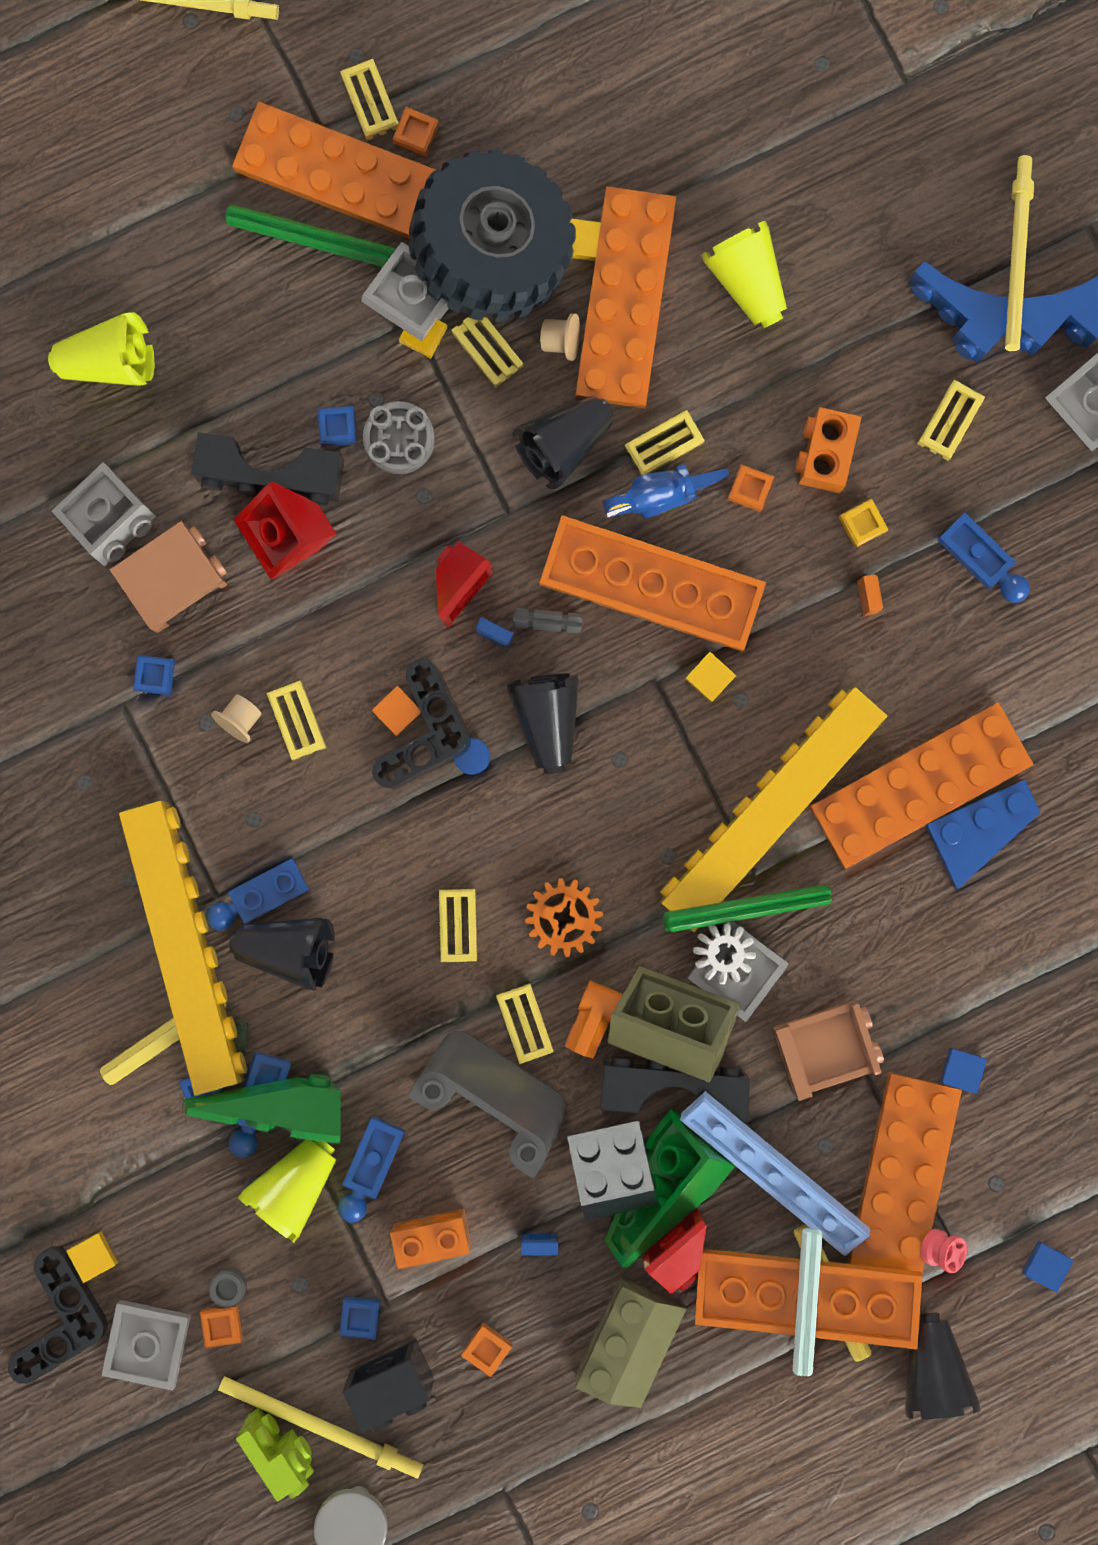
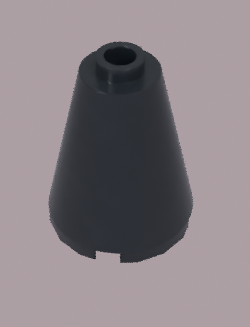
(562, 439)
(547, 717)
(287, 949)
(937, 1374)

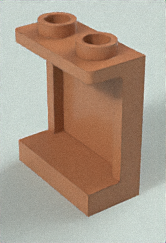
(169, 575)
(827, 1048)

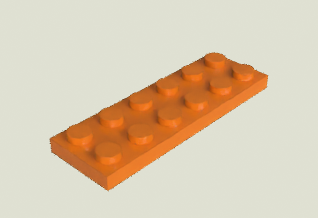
(331, 169)
(625, 297)
(652, 583)
(921, 785)
(905, 1171)
(852, 1303)

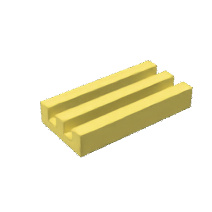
(379, 126)
(469, 324)
(657, 431)
(936, 446)
(286, 692)
(458, 956)
(535, 1052)

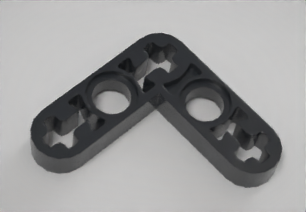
(434, 739)
(69, 1330)

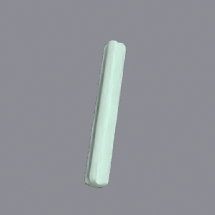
(807, 1301)

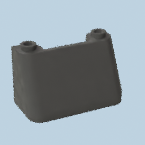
(500, 1089)

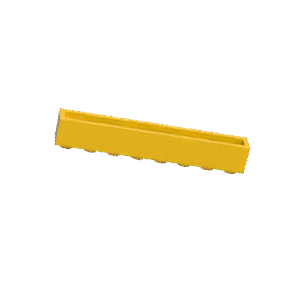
(776, 804)
(182, 947)

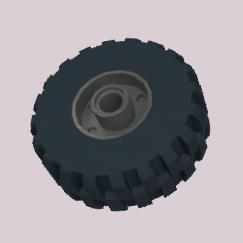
(491, 235)

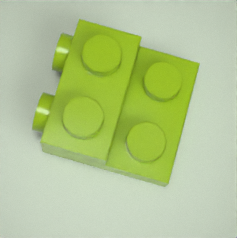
(278, 1460)

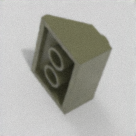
(673, 1023)
(628, 1345)

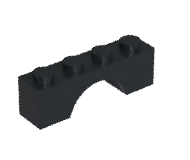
(220, 463)
(629, 1084)

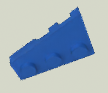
(980, 830)

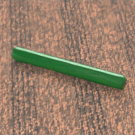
(308, 235)
(746, 908)

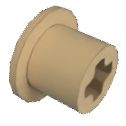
(561, 336)
(238, 718)

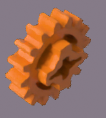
(580, 922)

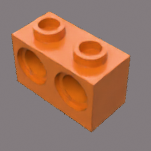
(836, 452)
(430, 1239)

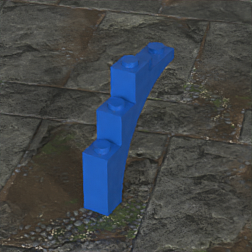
(984, 315)

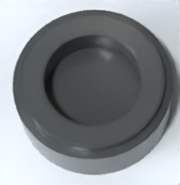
(227, 1287)

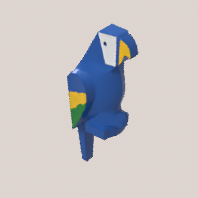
(661, 492)

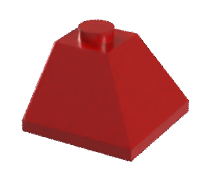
(283, 528)
(458, 580)
(678, 1253)

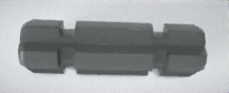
(547, 620)

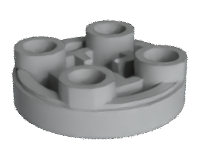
(398, 437)
(351, 1519)

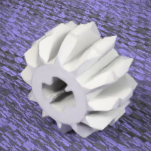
(736, 956)

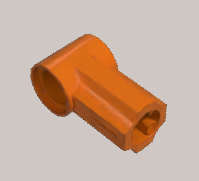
(593, 1018)

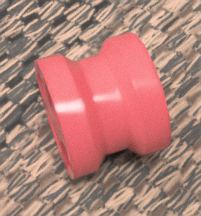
(943, 1250)

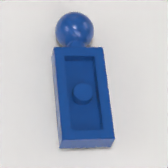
(984, 558)
(258, 896)
(262, 1070)
(369, 1167)

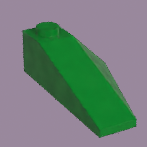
(297, 1104)
(683, 1176)

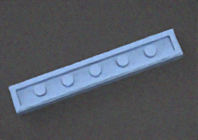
(775, 1173)

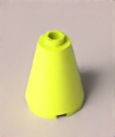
(750, 274)
(106, 353)
(291, 1188)

